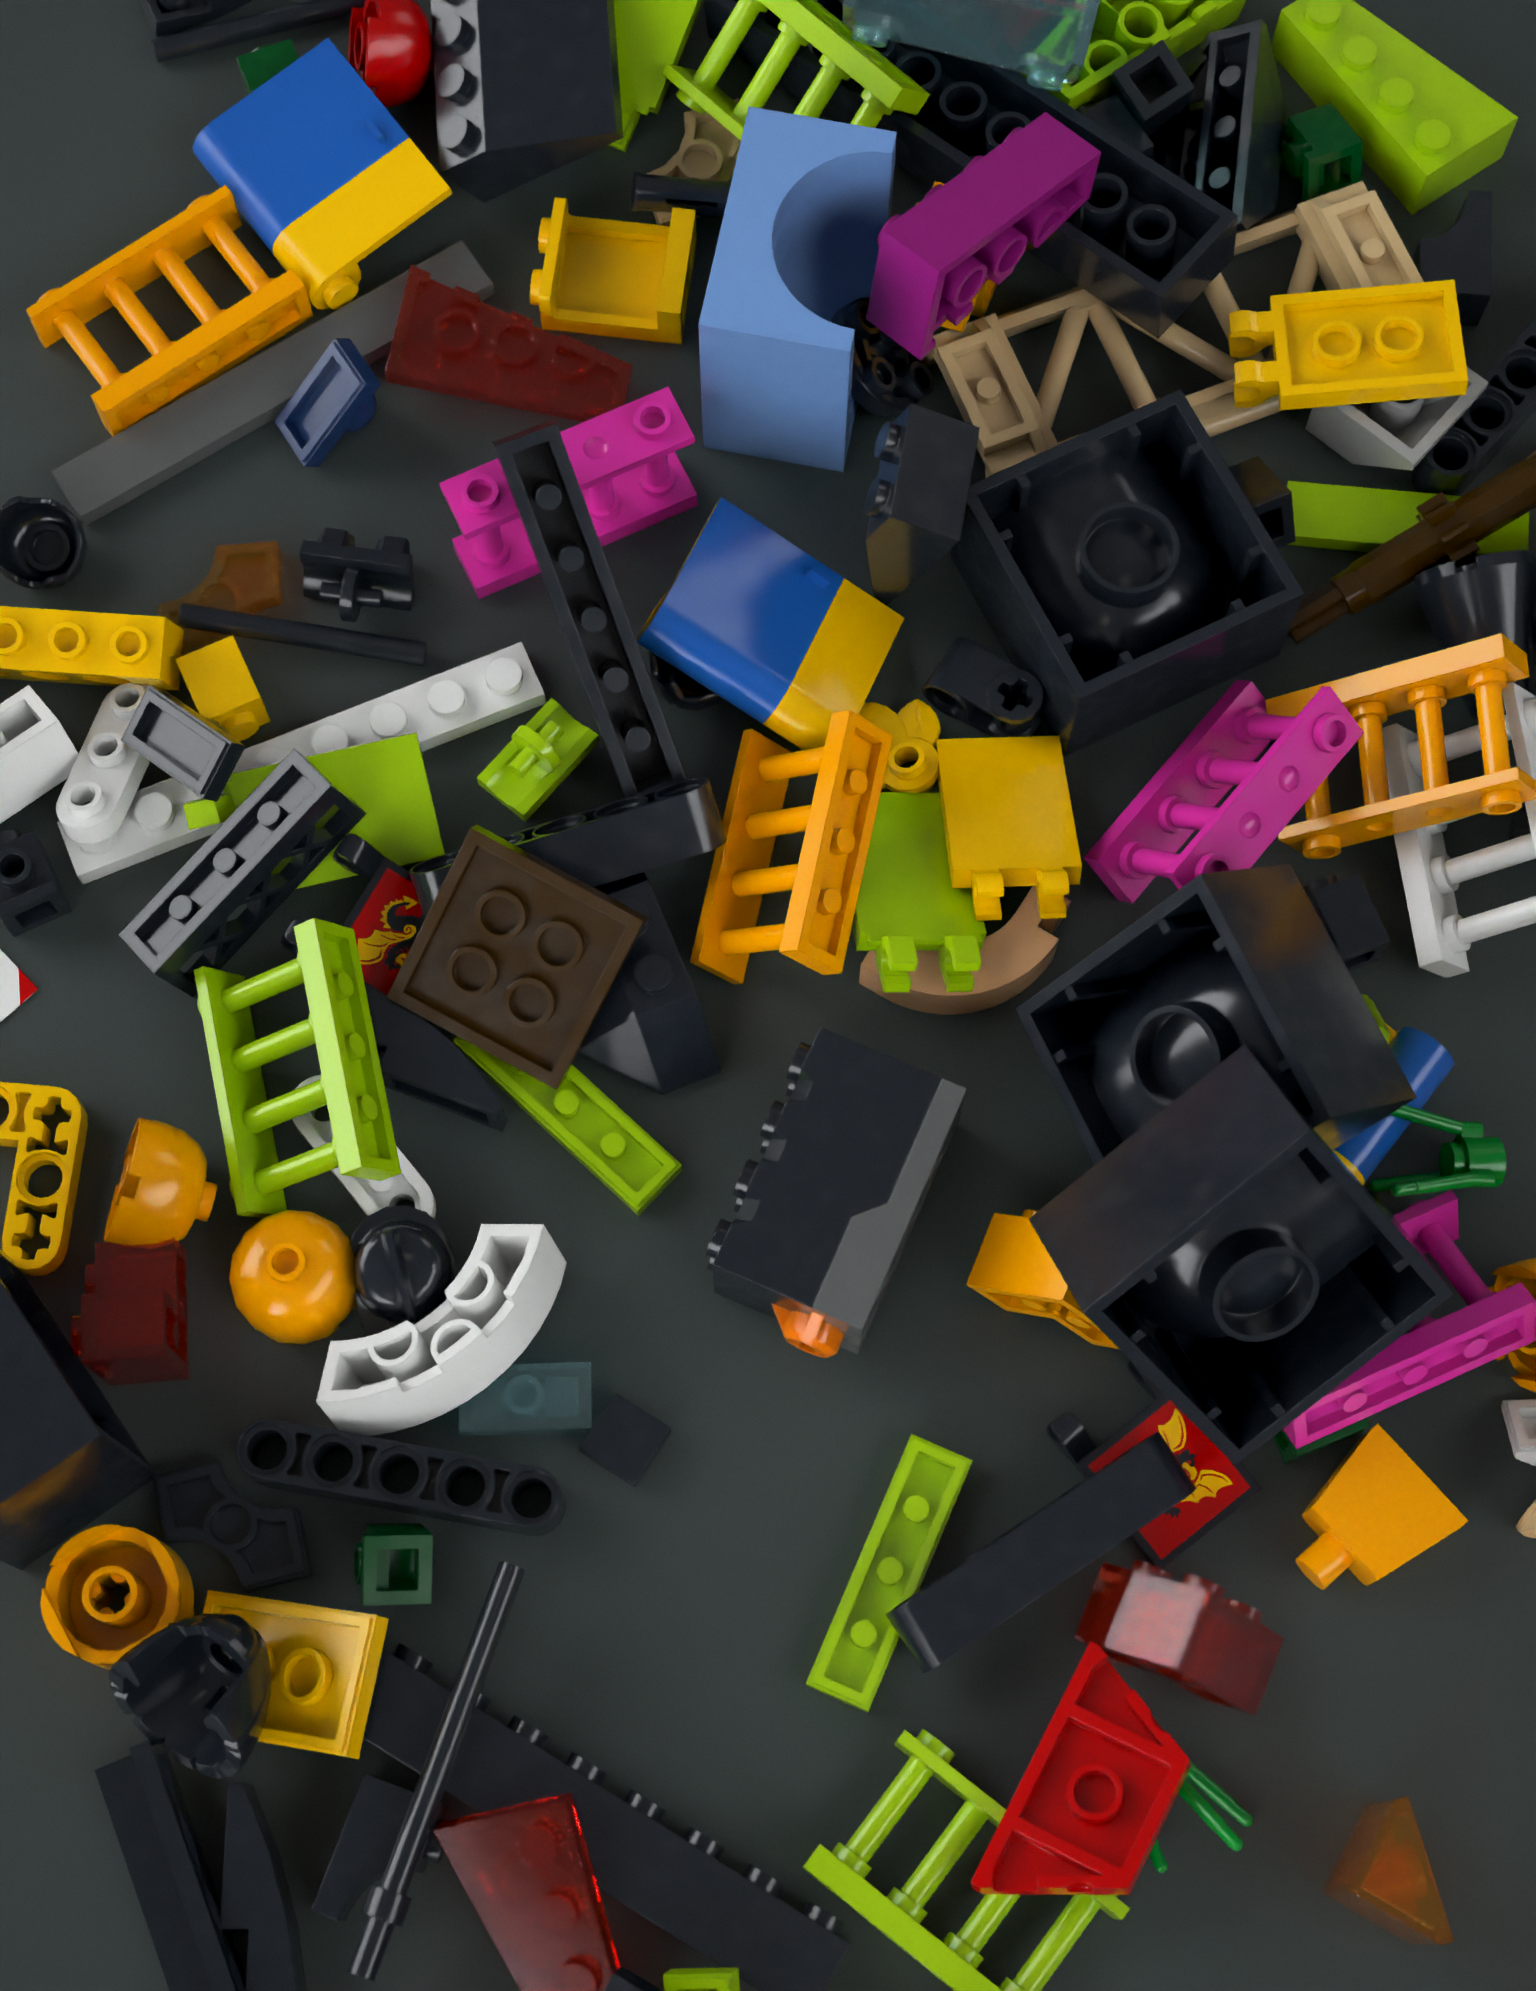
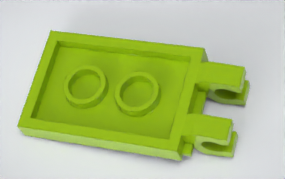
(647, 40)
(380, 776)
(910, 900)

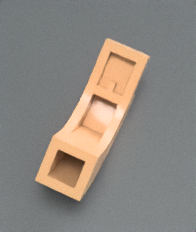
(1009, 964)

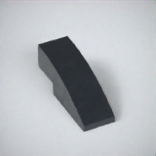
(428, 1065)

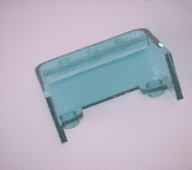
(1019, 35)

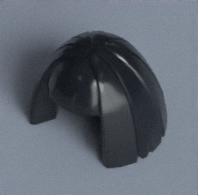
(198, 1690)

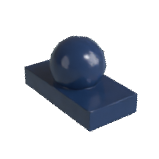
(329, 402)

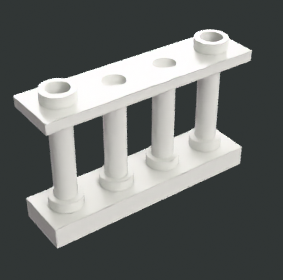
(1427, 870)

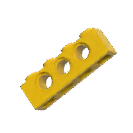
(89, 647)

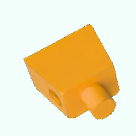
(1374, 1514)

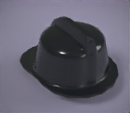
(400, 1267)

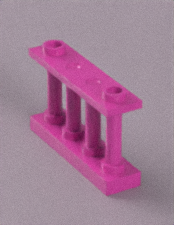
(624, 473)
(1203, 770)
(1433, 1347)

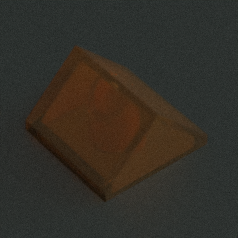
(1390, 1877)

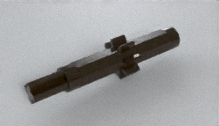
(1443, 535)

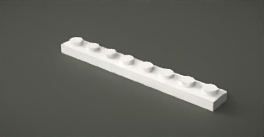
(434, 708)

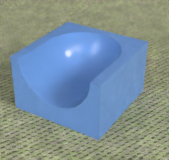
(785, 261)

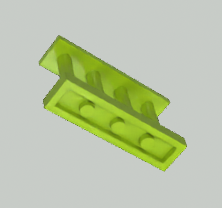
(800, 24)
(348, 1062)
(901, 1911)

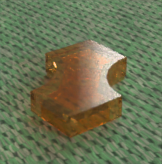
(240, 580)

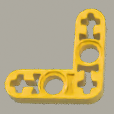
(25, 1131)

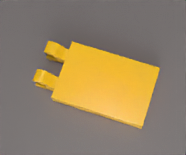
(1351, 347)
(1008, 820)

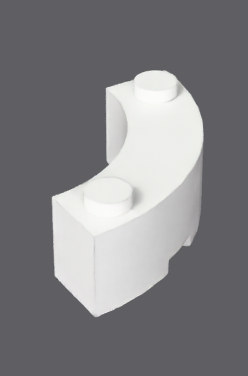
(456, 1350)

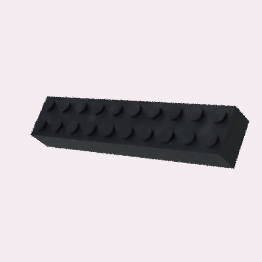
(1135, 244)

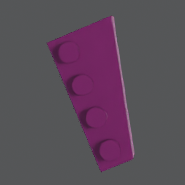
(976, 230)

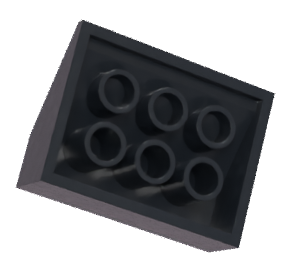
(522, 88)

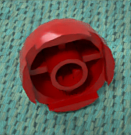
(391, 48)

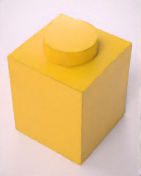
(224, 688)

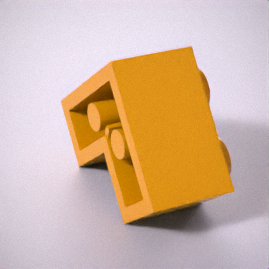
(1023, 1279)

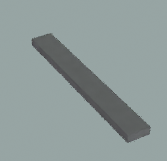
(245, 395)

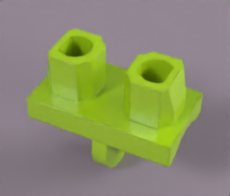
(537, 759)

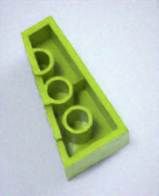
(1131, 27)
(1414, 114)

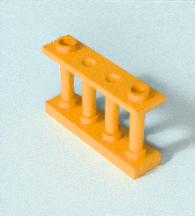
(198, 357)
(1421, 686)
(831, 856)

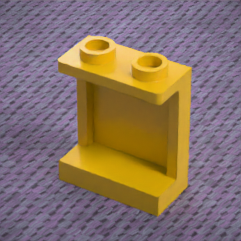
(615, 275)

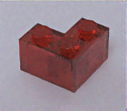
(135, 1314)
(1181, 1633)

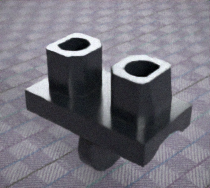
(358, 575)

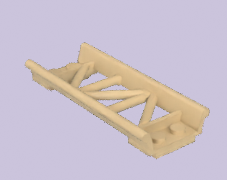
(1342, 238)

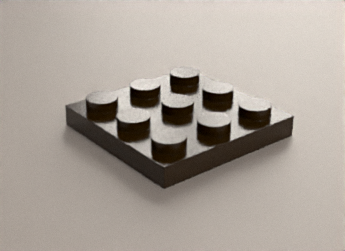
(516, 956)

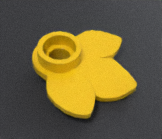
(913, 739)

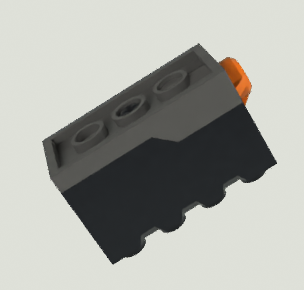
(834, 1191)

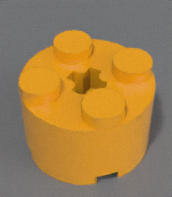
(82, 1587)

